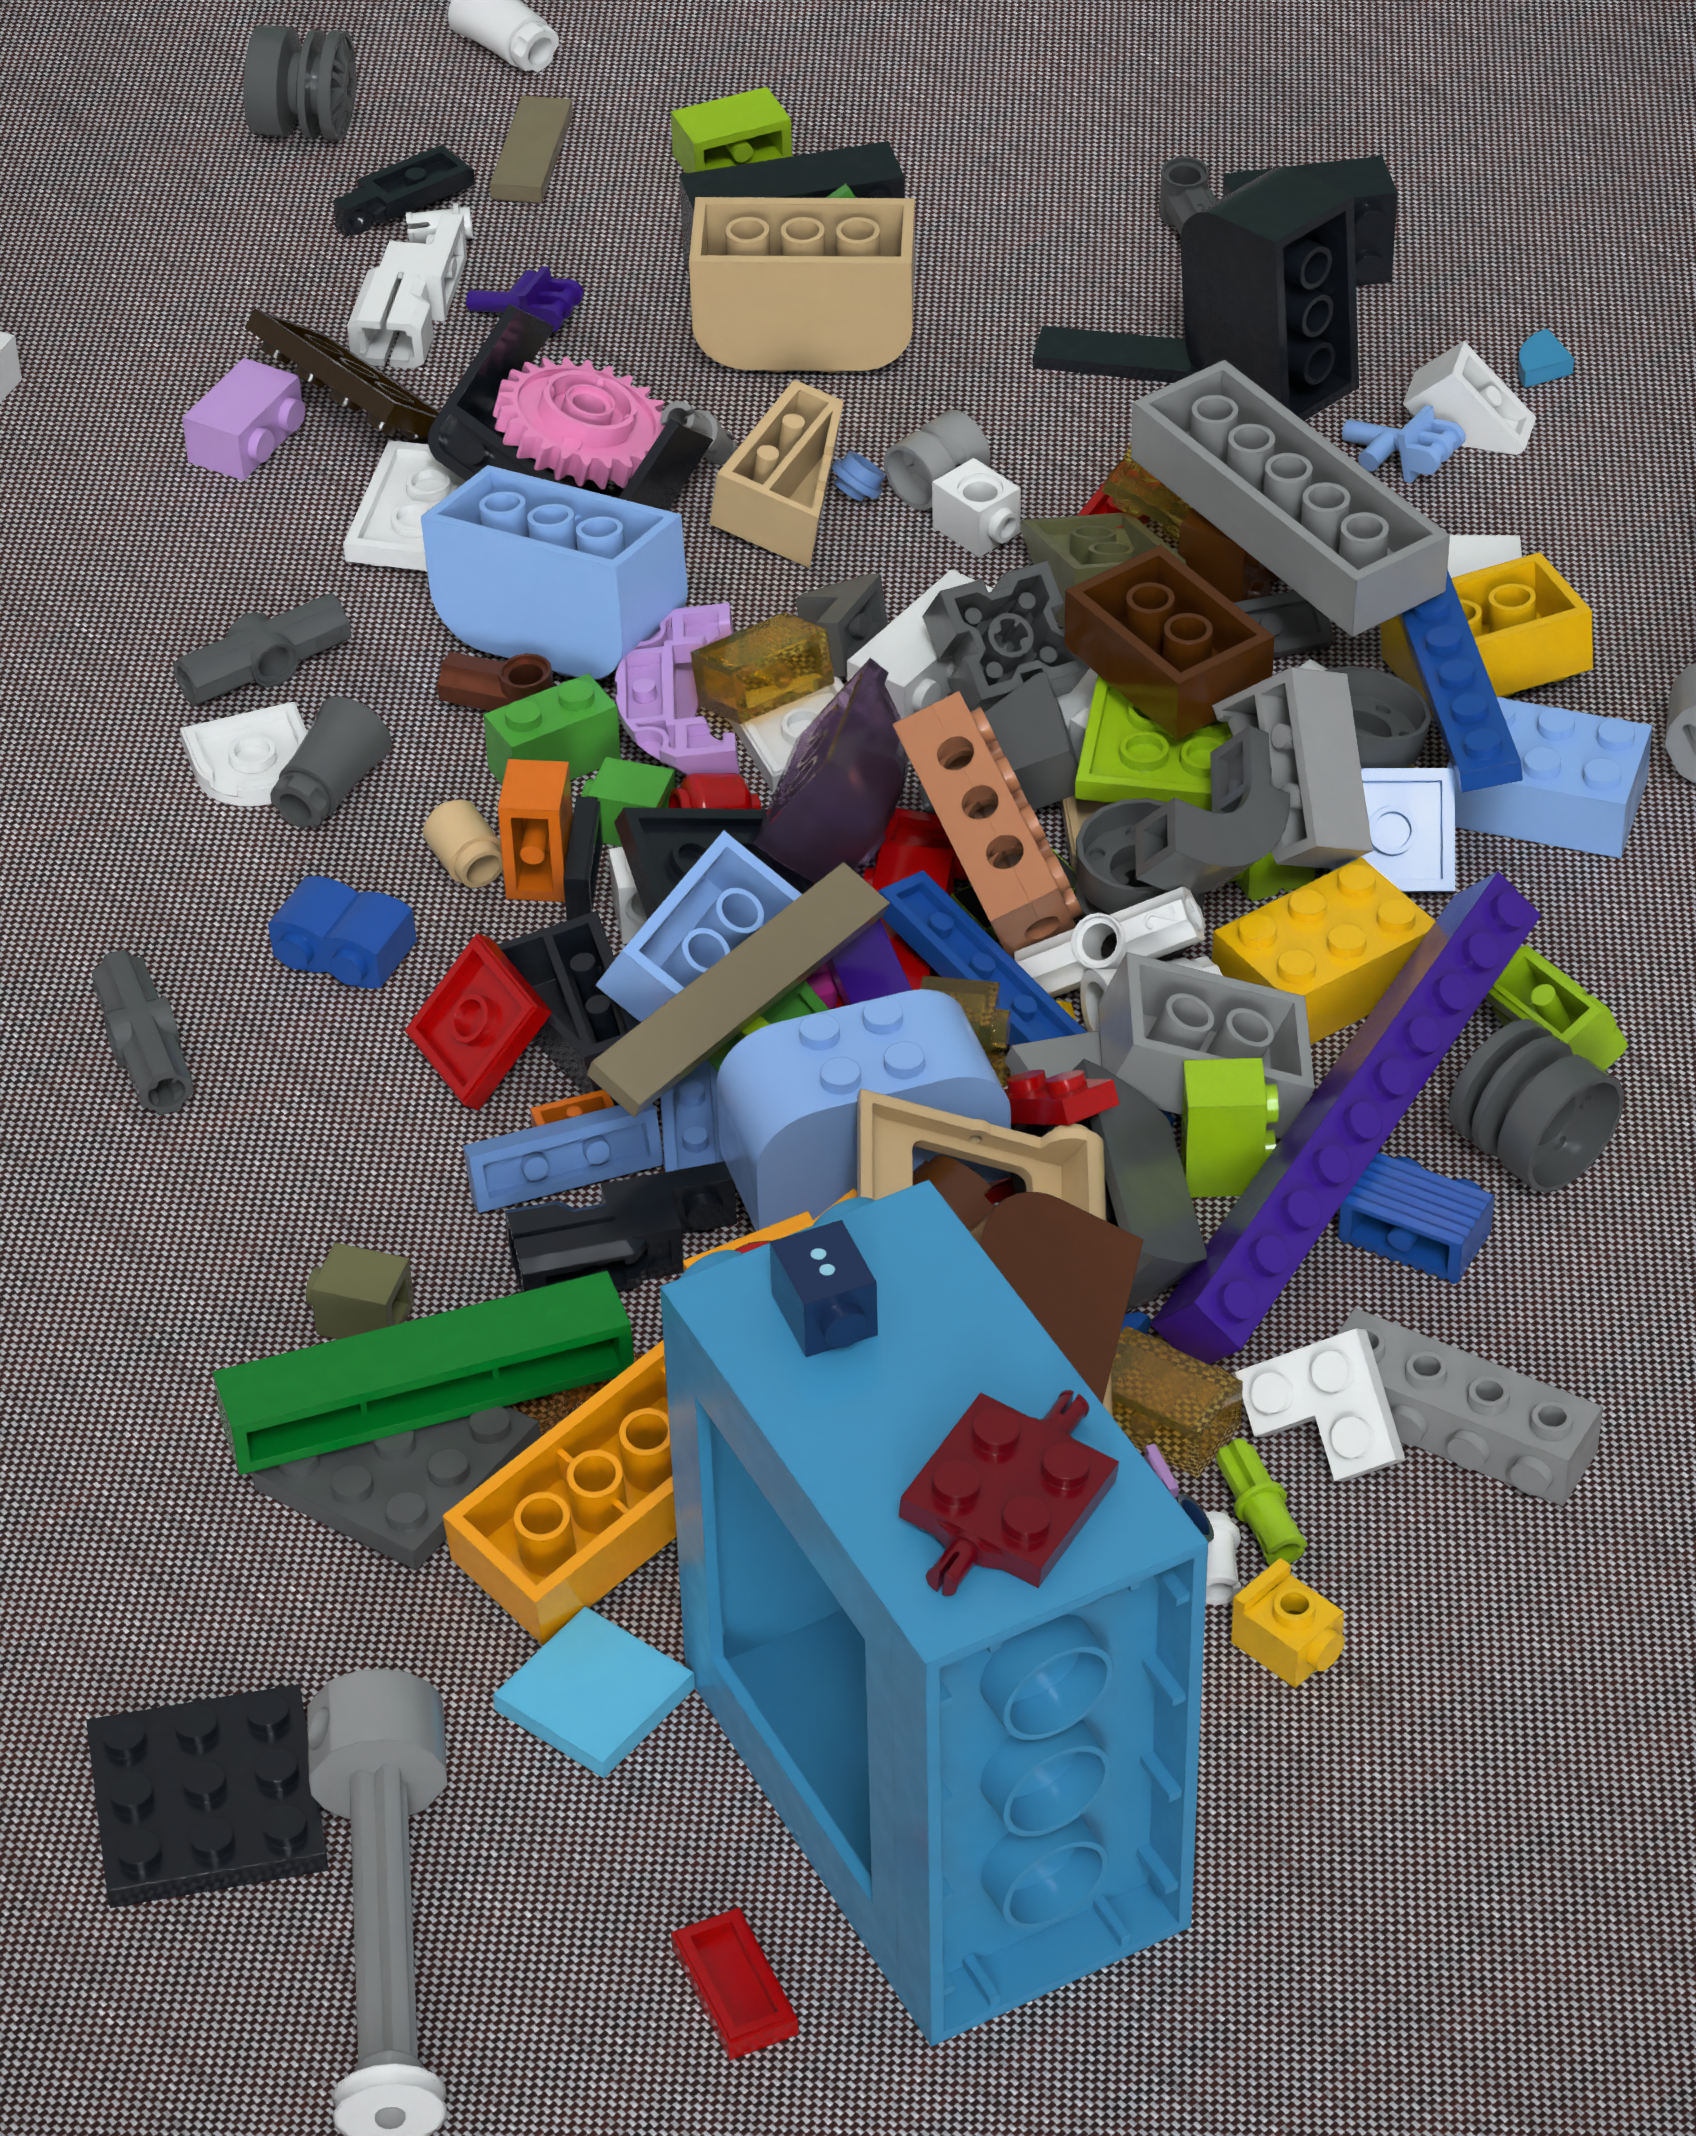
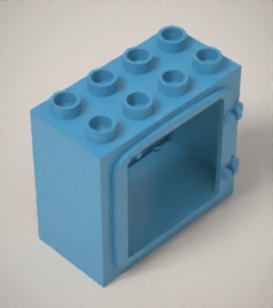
(966, 1771)

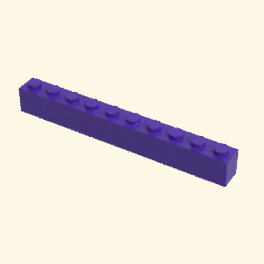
(1346, 1122)

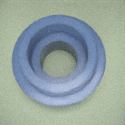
(858, 476)

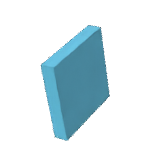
(594, 1691)

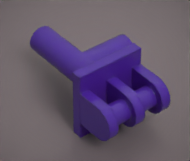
(535, 293)

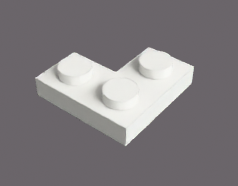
(1338, 1388)

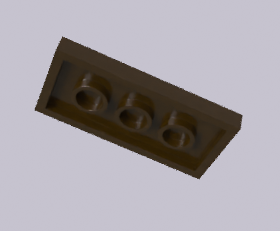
(352, 379)

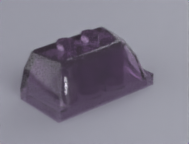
(839, 782)

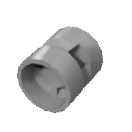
(931, 453)

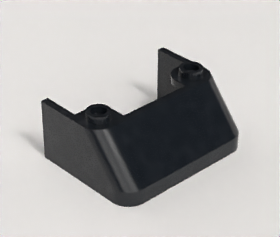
(466, 436)

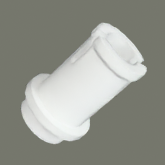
(425, 223)
(1222, 1564)

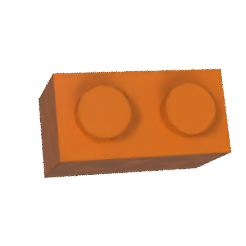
(535, 828)

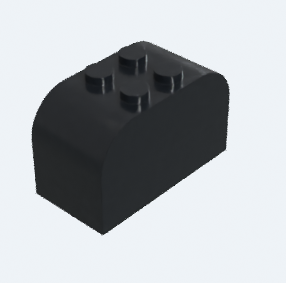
(1275, 288)

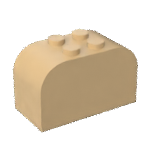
(802, 281)

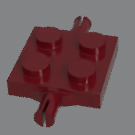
(1008, 1491)

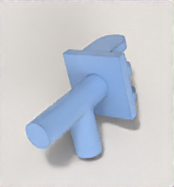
(1421, 443)

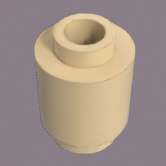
(464, 843)

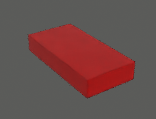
(734, 1983)

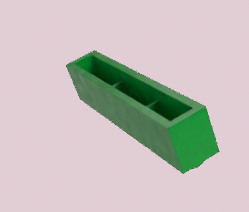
(423, 1372)

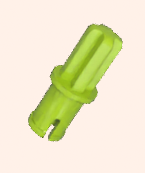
(1260, 1502)

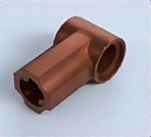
(492, 683)

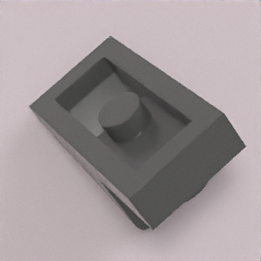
(849, 611)

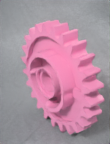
(578, 420)

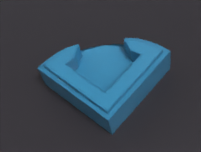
(1543, 359)

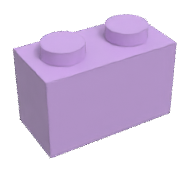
(243, 419)

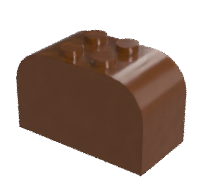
(1068, 1273)

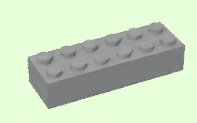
(1290, 497)

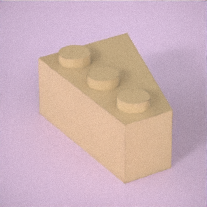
(780, 475)

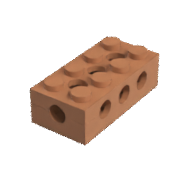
(989, 823)

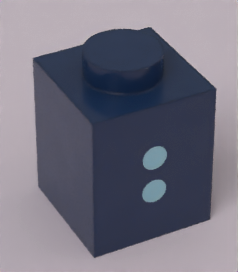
(824, 1288)

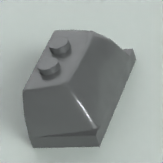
(1142, 1187)

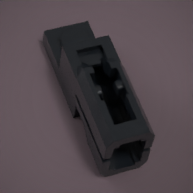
(629, 1234)

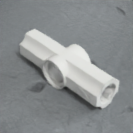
(1143, 929)

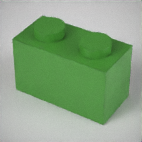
(563, 723)

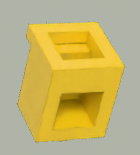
(1287, 1625)

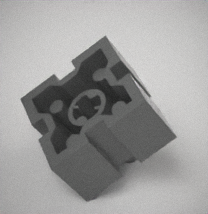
(1003, 636)

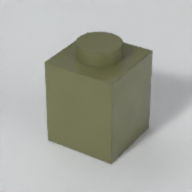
(359, 1291)

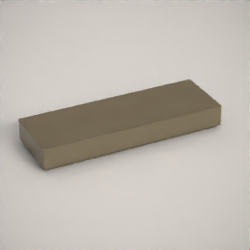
(531, 149)

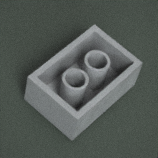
(1174, 1013)

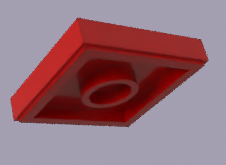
(478, 1021)

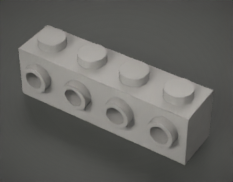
(1456, 1420)

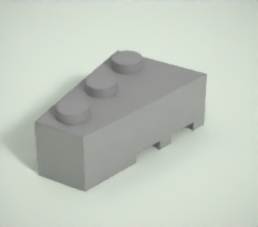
(1312, 759)

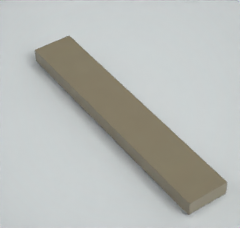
(737, 989)

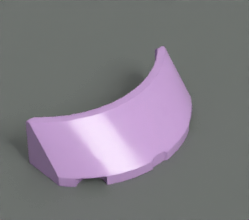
(660, 695)

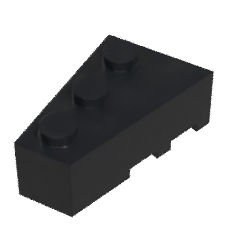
(563, 970)

